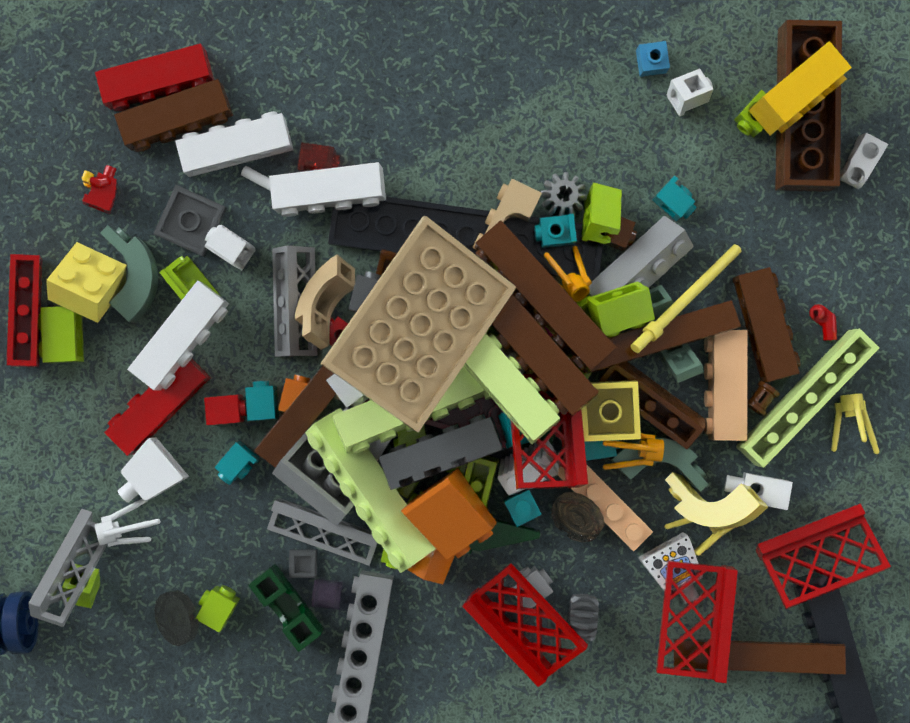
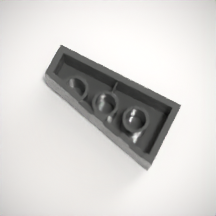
(441, 453)

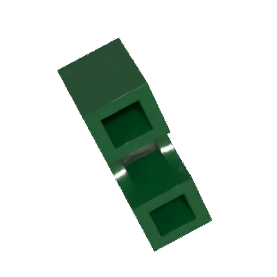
(297, 619)

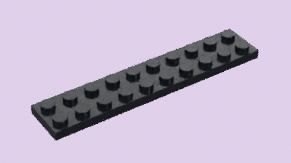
(395, 218)

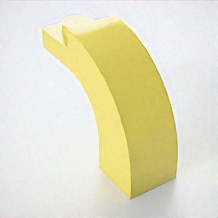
(731, 512)

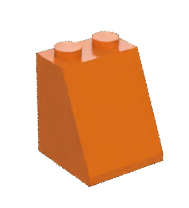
(450, 515)

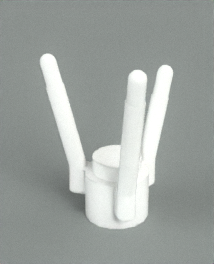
(110, 532)

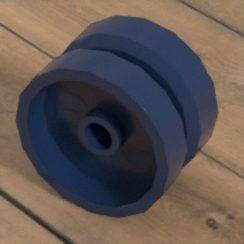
(17, 626)

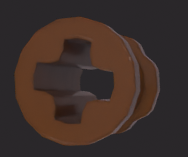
(769, 391)

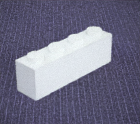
(234, 144)
(327, 188)
(179, 336)

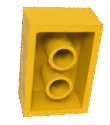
(801, 90)

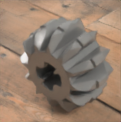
(566, 185)

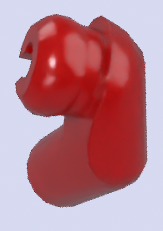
(825, 319)

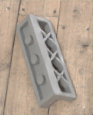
(287, 297)
(315, 518)
(59, 571)

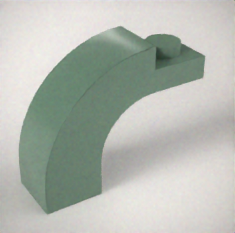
(142, 277)
(678, 360)
(673, 454)

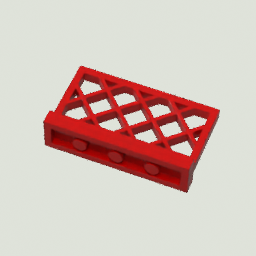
(572, 450)
(813, 533)
(721, 621)
(511, 635)

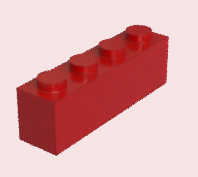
(154, 77)
(24, 310)
(154, 408)

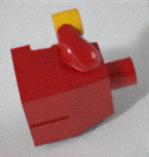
(102, 190)

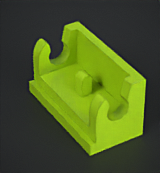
(601, 213)
(183, 275)

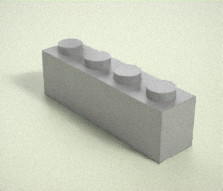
(645, 259)

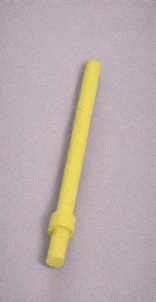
(655, 328)

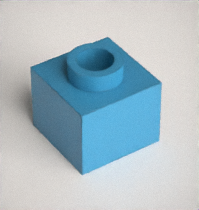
(646, 64)

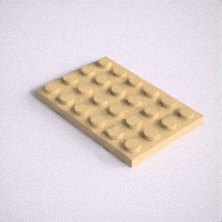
(419, 324)

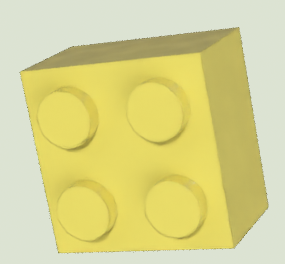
(86, 282)
(613, 412)

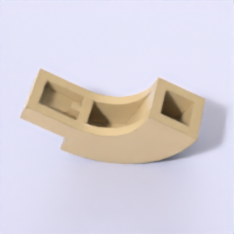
(321, 296)

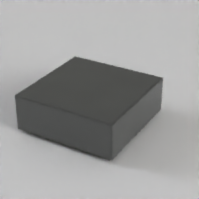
(303, 563)

